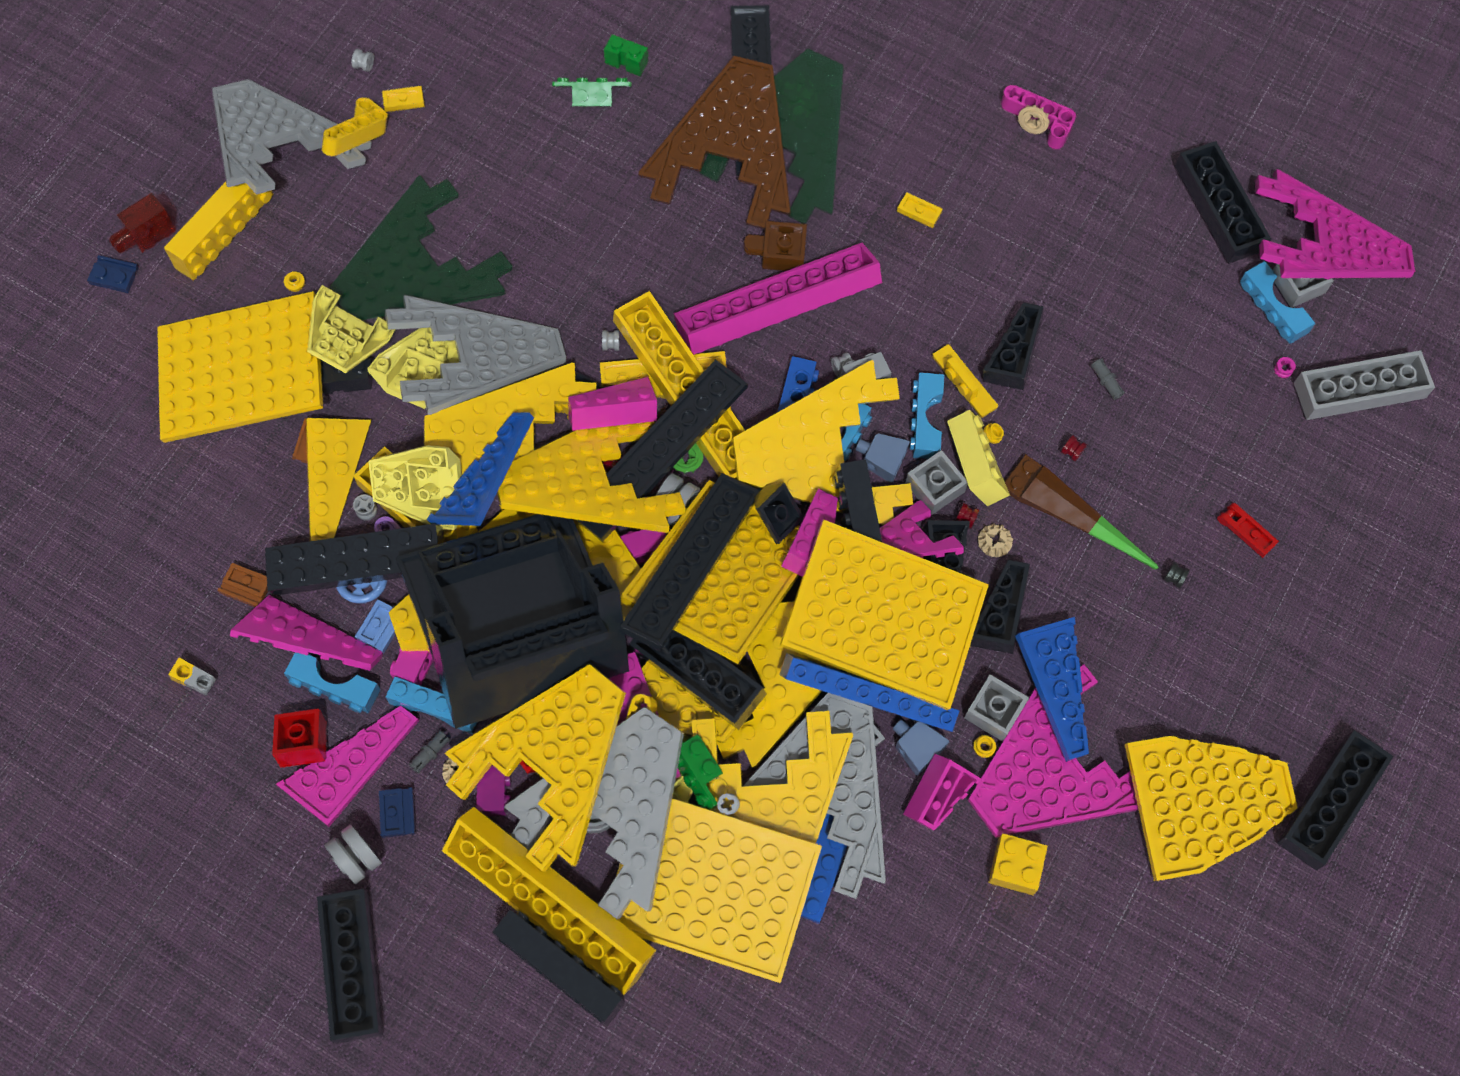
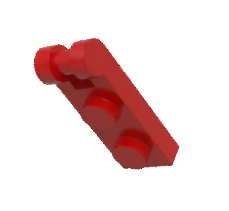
(1248, 530)

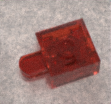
(143, 225)

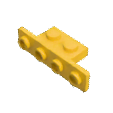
(965, 381)

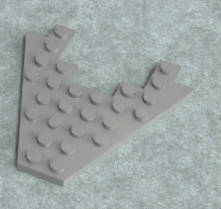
(256, 119)
(489, 349)
(855, 795)
(630, 799)

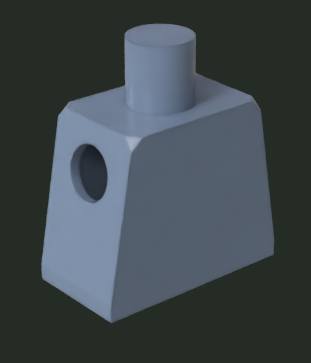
(884, 455)
(918, 744)

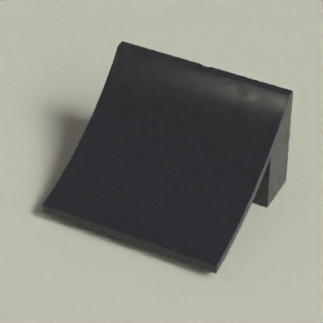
(513, 614)

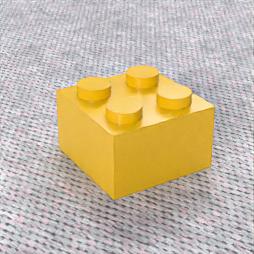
(1017, 864)

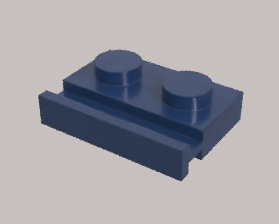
(113, 274)
(397, 812)

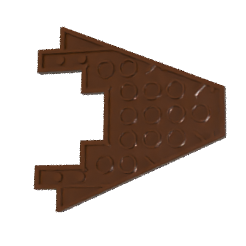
(734, 121)

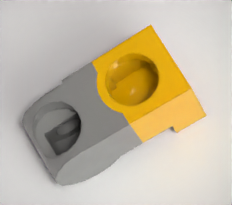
(191, 676)

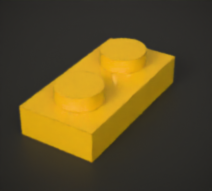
(403, 98)
(919, 210)

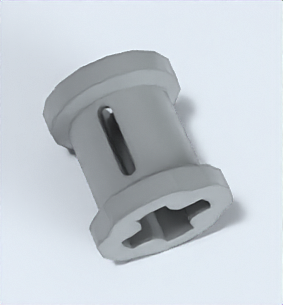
(735, 806)

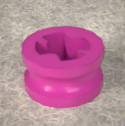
(1284, 361)

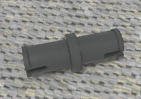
(1107, 379)
(428, 752)

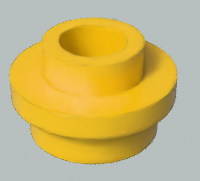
(294, 286)
(994, 432)
(989, 741)

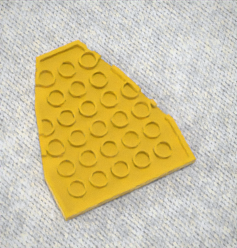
(1204, 801)

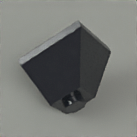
(778, 510)

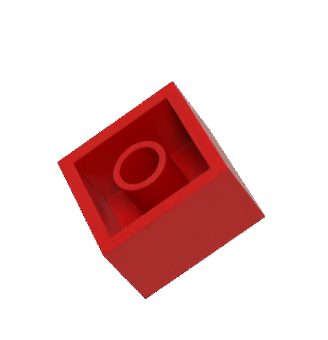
(299, 738)

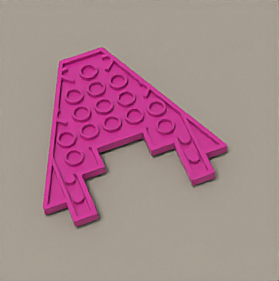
(1343, 240)
(1035, 787)

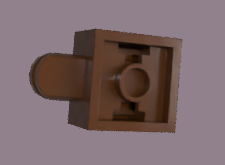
(778, 238)

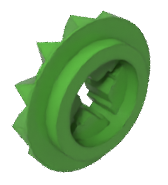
(692, 464)

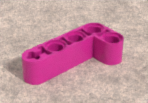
(1016, 99)

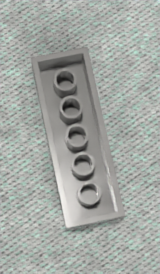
(1364, 385)

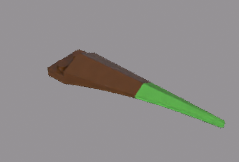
(1046, 492)

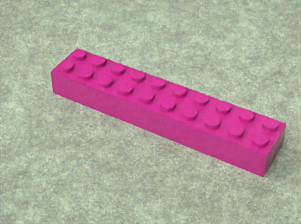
(778, 298)

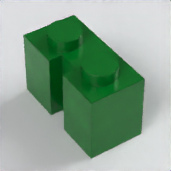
(626, 53)

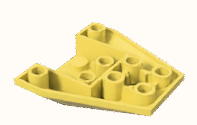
(341, 337)
(412, 359)
(415, 480)

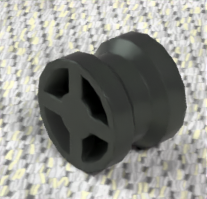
(1176, 575)

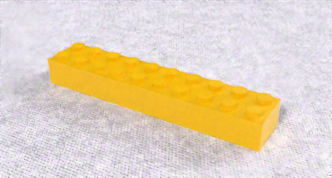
(674, 371)
(548, 900)

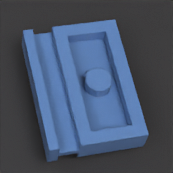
(377, 627)

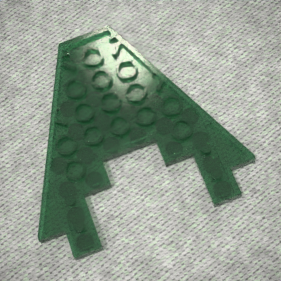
(809, 124)
(398, 265)

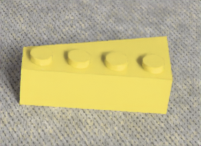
(977, 458)

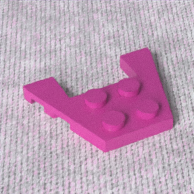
(907, 536)

